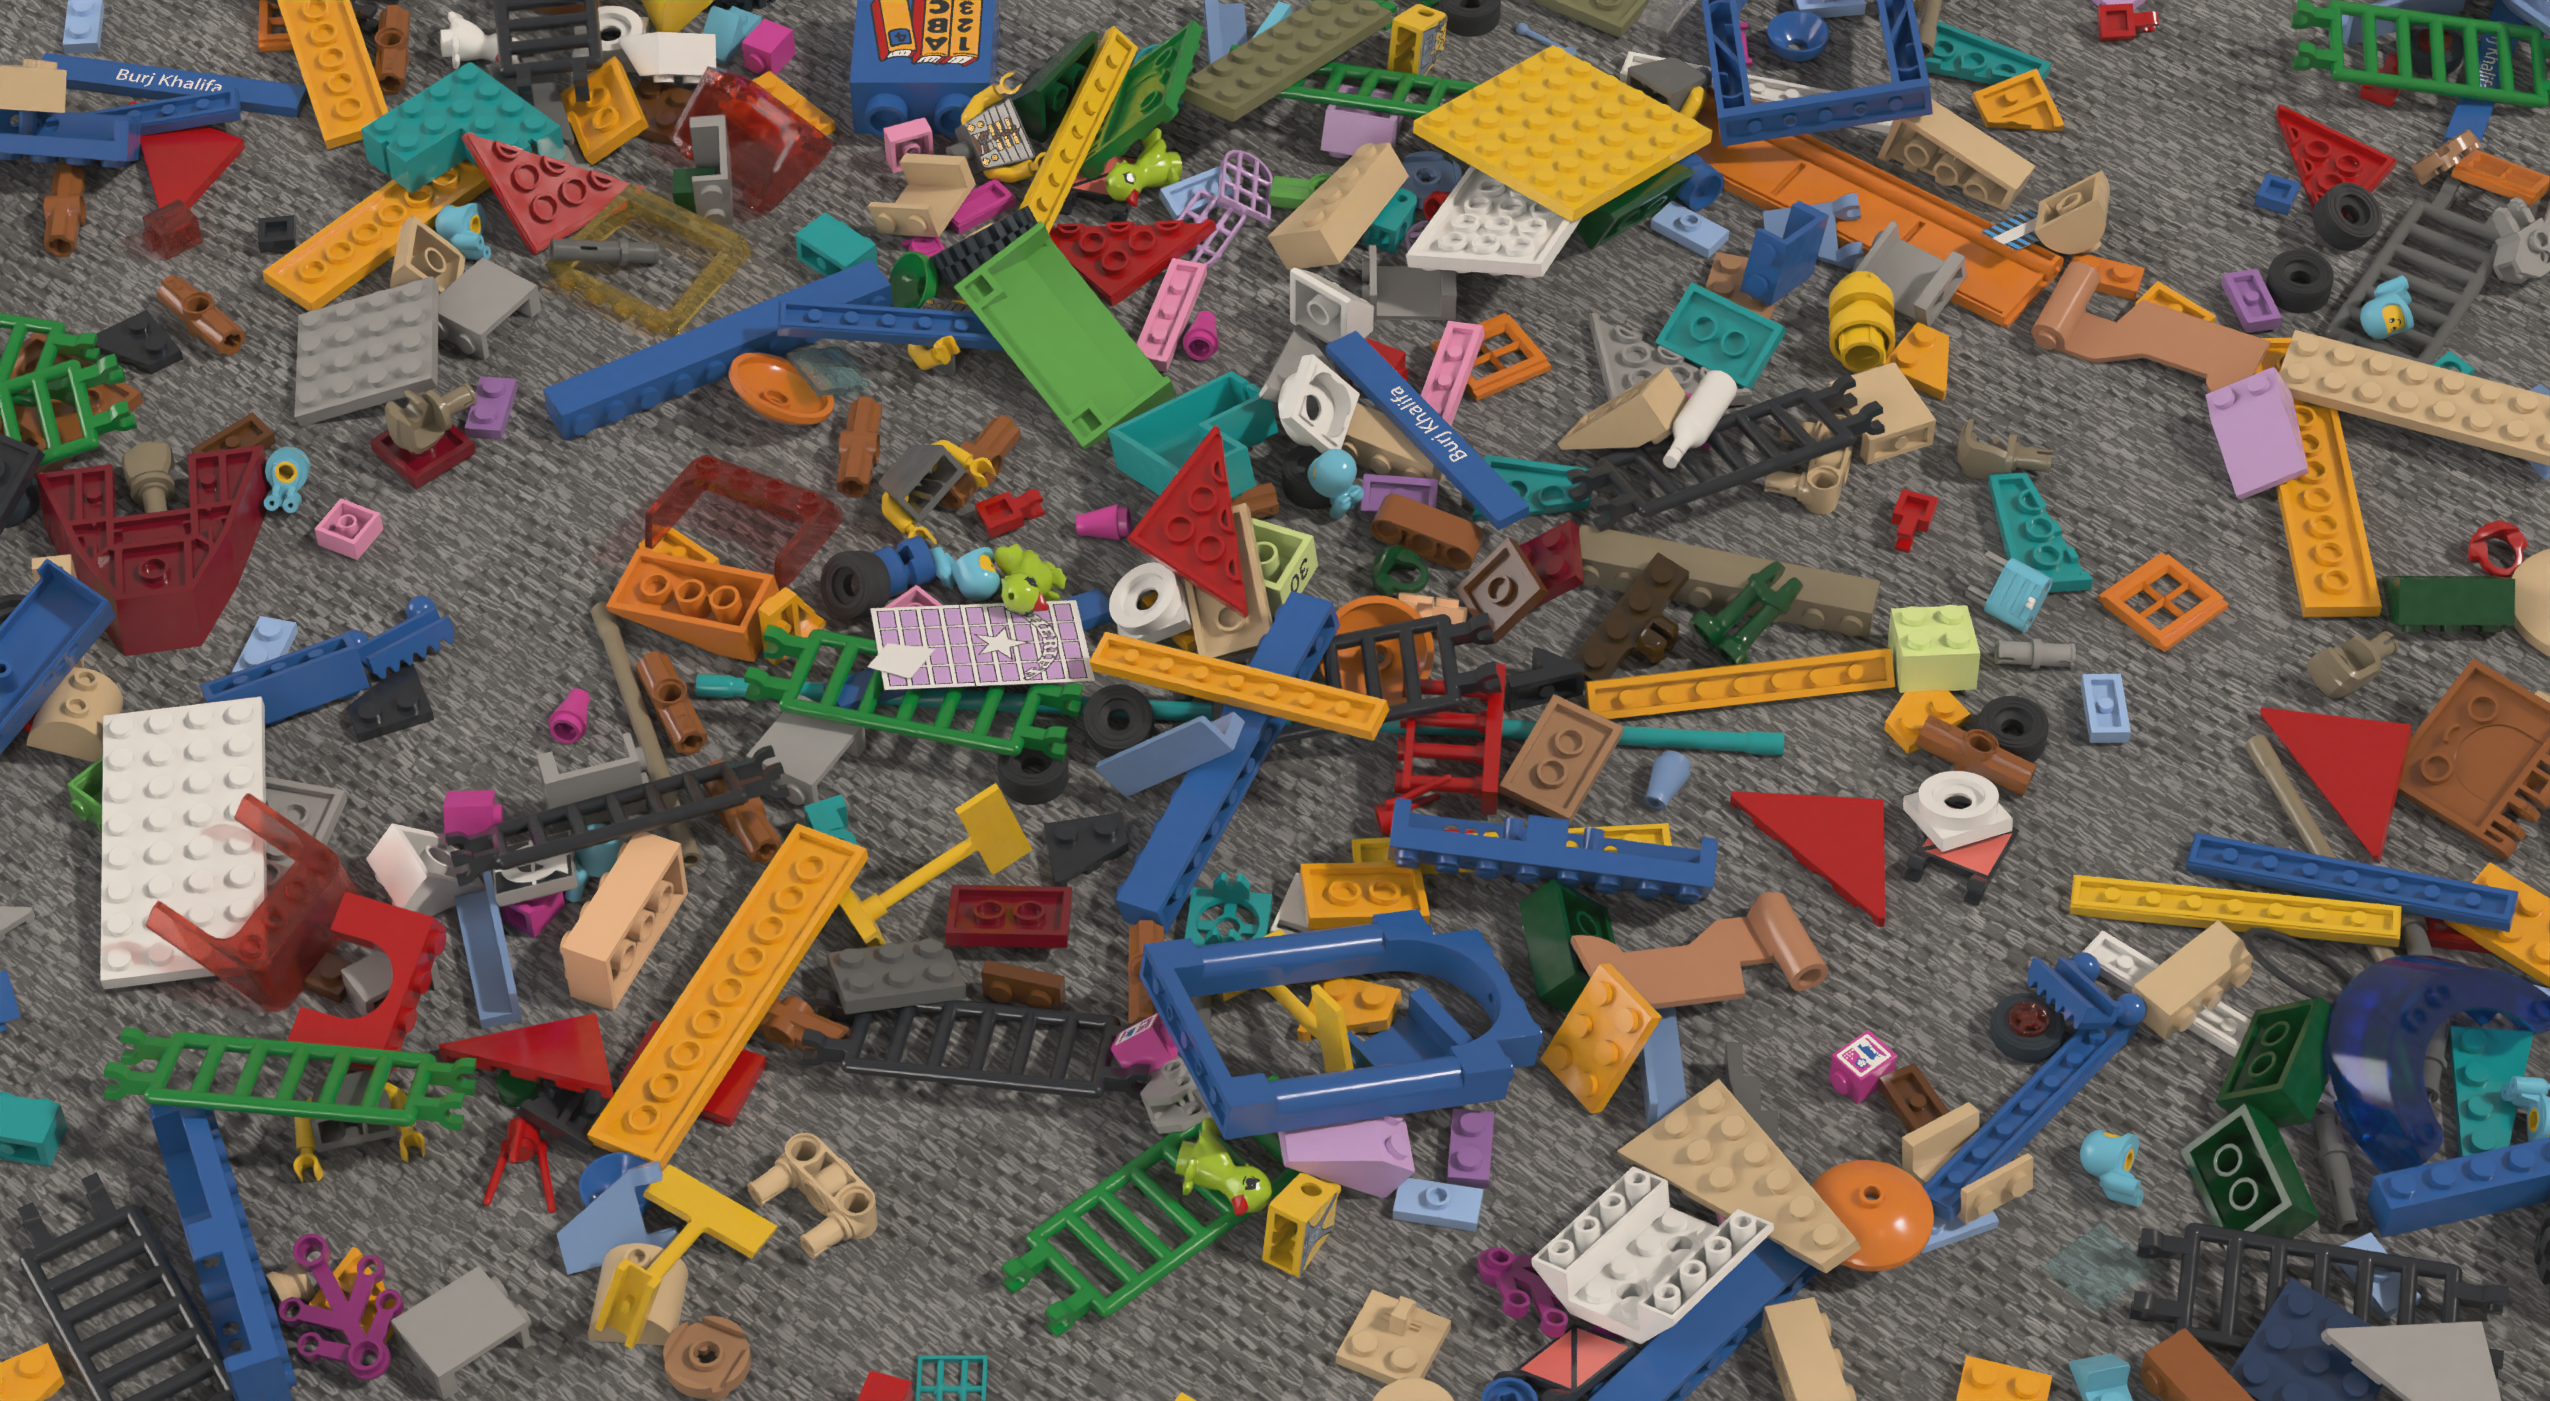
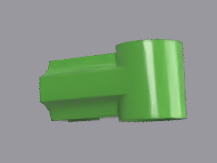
(1292, 192)

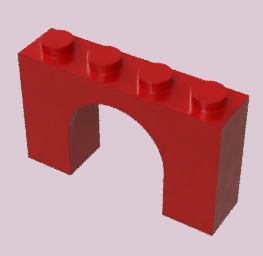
(411, 945)

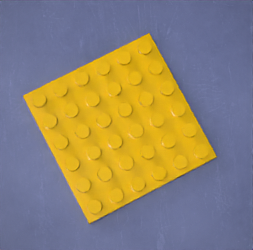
(1562, 132)

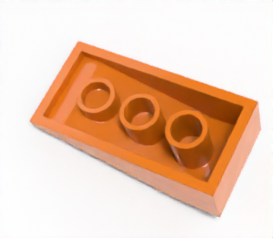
(695, 602)

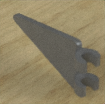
(545, 95)

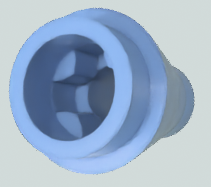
(1667, 777)

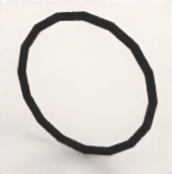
(2247, 938)

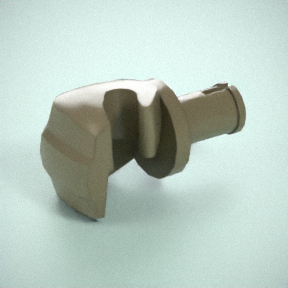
(426, 417)
(1982, 459)
(147, 476)
(2352, 666)

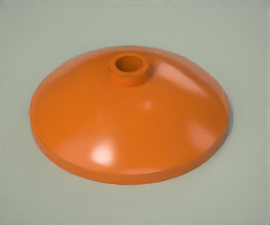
(777, 390)
(1375, 612)
(1888, 1228)

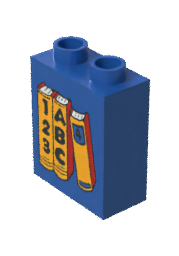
(921, 61)

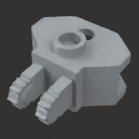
(2522, 243)
(1173, 1098)

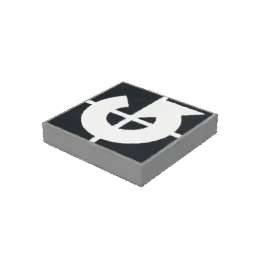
(536, 878)

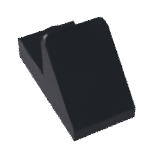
(1548, 676)

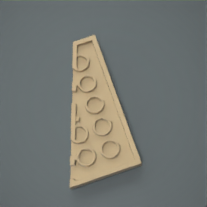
(1730, 1164)

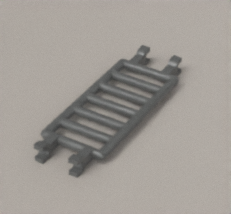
(2438, 211)

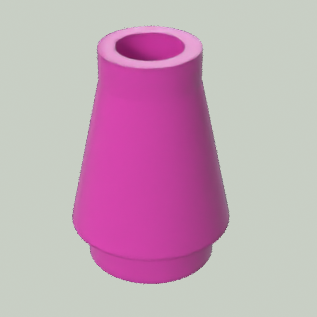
(1202, 337)
(1108, 523)
(570, 719)

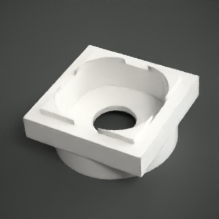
(615, 19)
(1335, 403)
(1165, 618)
(1957, 827)

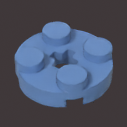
(1430, 165)

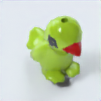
(1151, 170)
(1027, 579)
(1211, 1168)

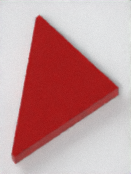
(2329, 157)
(187, 161)
(540, 192)
(1126, 255)
(1195, 528)
(2351, 765)
(1828, 836)
(558, 1050)

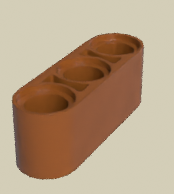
(1427, 531)

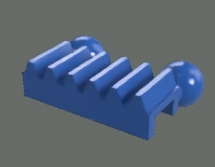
(400, 642)
(2075, 993)

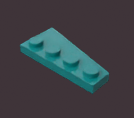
(1978, 58)
(2032, 535)
(2480, 1067)

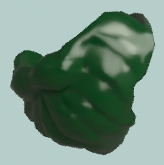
(1392, 559)

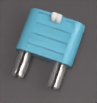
(2016, 593)

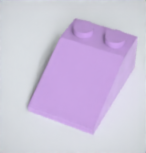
(1351, 128)
(2257, 432)
(1357, 1154)

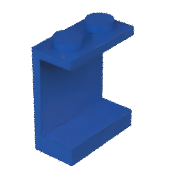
(1784, 263)
(1420, 1035)

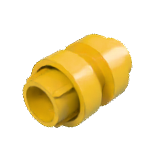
(1861, 321)

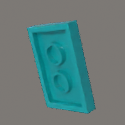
(1721, 336)

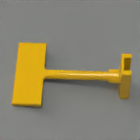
(991, 832)
(1326, 1024)
(706, 1211)

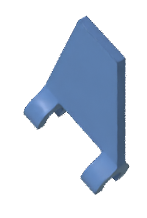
(1845, 208)
(611, 1222)

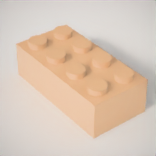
(624, 919)

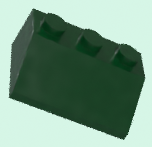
(1051, 90)
(1633, 206)
(2450, 602)
(1549, 922)
(2281, 1063)
(2249, 1176)

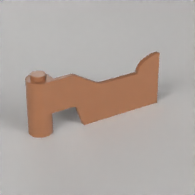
(2143, 332)
(1712, 963)

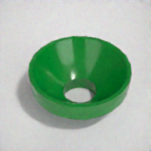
(909, 280)

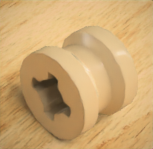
(290, 1283)

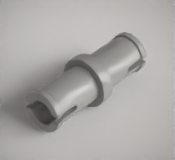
(2035, 653)

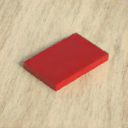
(732, 1091)

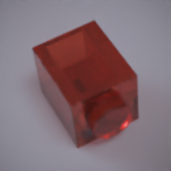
(171, 230)

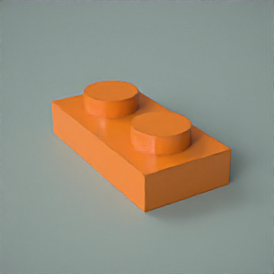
(2116, 277)

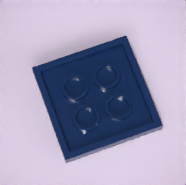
(2291, 1360)

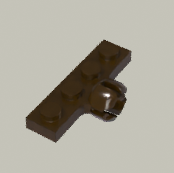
(1636, 622)

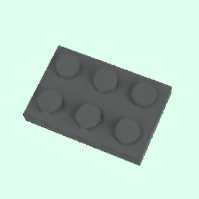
(895, 975)

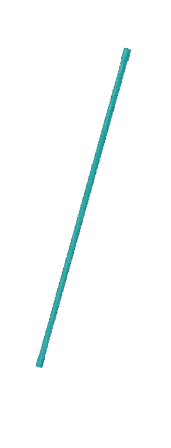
(1750, 742)

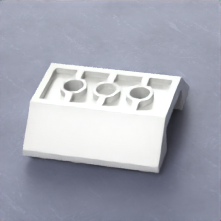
(1626, 1250)

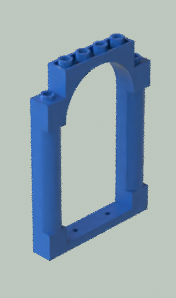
(1748, 122)
(1392, 942)

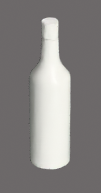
(1700, 414)

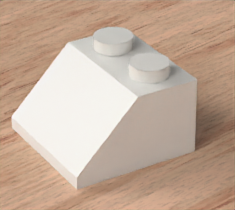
(670, 55)
(1327, 308)
(419, 870)

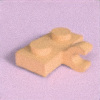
(1426, 607)

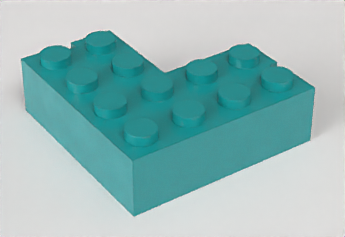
(425, 132)
(1162, 439)

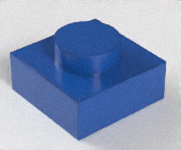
(2277, 194)

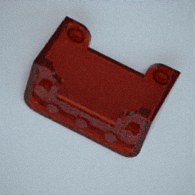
(767, 140)

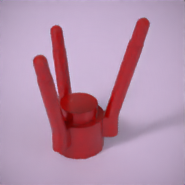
(1384, 811)
(520, 1145)

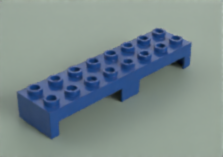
(78, 138)
(45, 642)
(1543, 854)
(219, 1228)

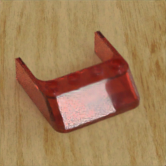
(707, 473)
(288, 928)

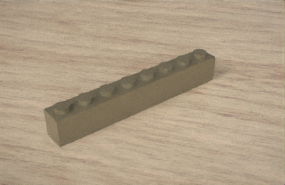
(1716, 577)

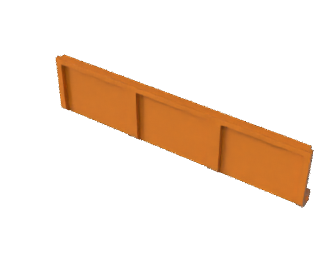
(1810, 171)

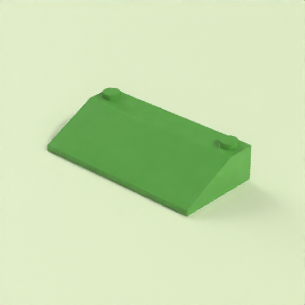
(1063, 338)

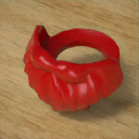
(2500, 530)

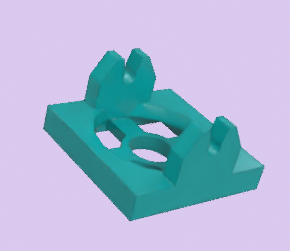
(1231, 895)

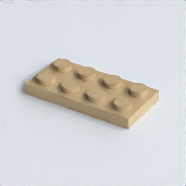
(1217, 628)

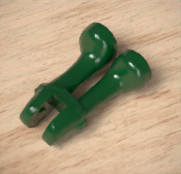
(1715, 628)

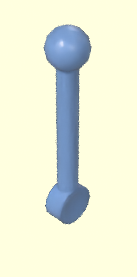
(1523, 29)

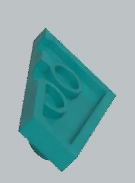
(1538, 484)

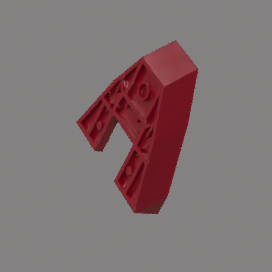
(163, 568)

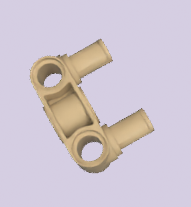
(1825, 477)
(827, 1185)

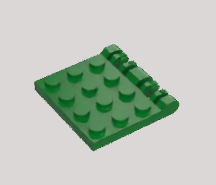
(1144, 98)

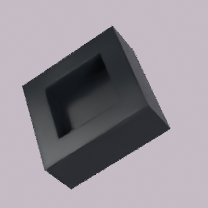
(276, 234)

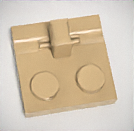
(1392, 1339)

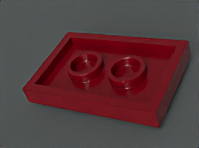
(1009, 916)

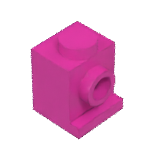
(533, 914)

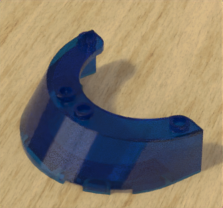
(2382, 1040)

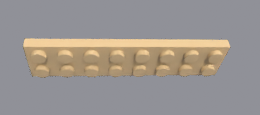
(2418, 396)

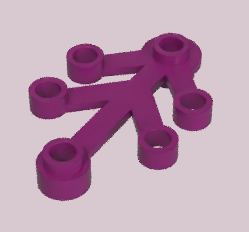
(1504, 1269)
(344, 1314)

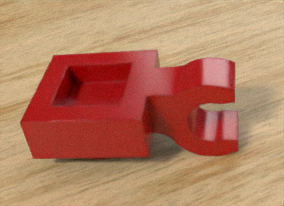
(2120, 22)
(2383, 95)
(1007, 513)
(1912, 513)

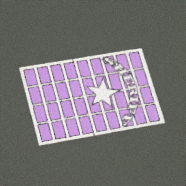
(986, 644)

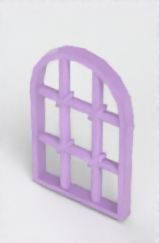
(1236, 187)
(1204, 248)

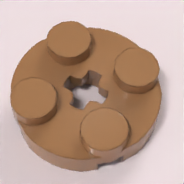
(2445, 156)
(710, 1379)

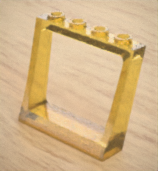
(636, 202)

